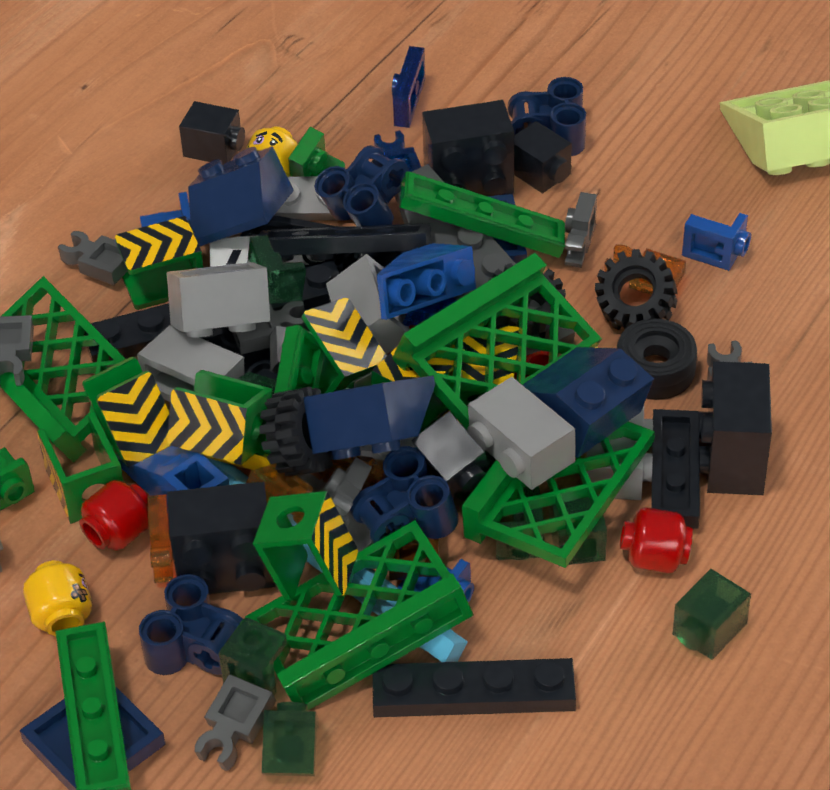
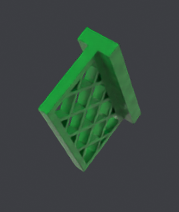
(482, 307)
(33, 397)
(498, 492)
(373, 639)

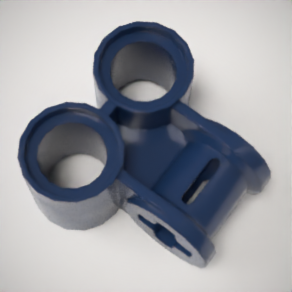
(556, 109)
(362, 188)
(406, 496)
(187, 630)

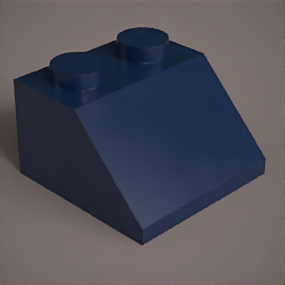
(237, 194)
(593, 392)
(368, 416)

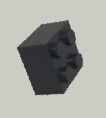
(471, 147)
(736, 428)
(215, 536)

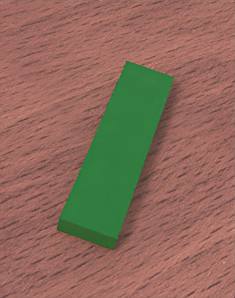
(482, 214)
(92, 708)

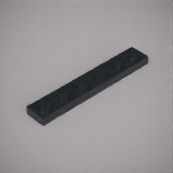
(137, 329)

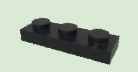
(676, 464)

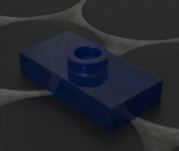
(408, 86)

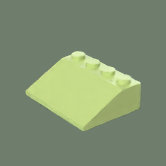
(783, 127)

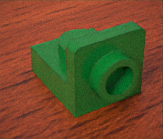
(311, 156)
(14, 479)

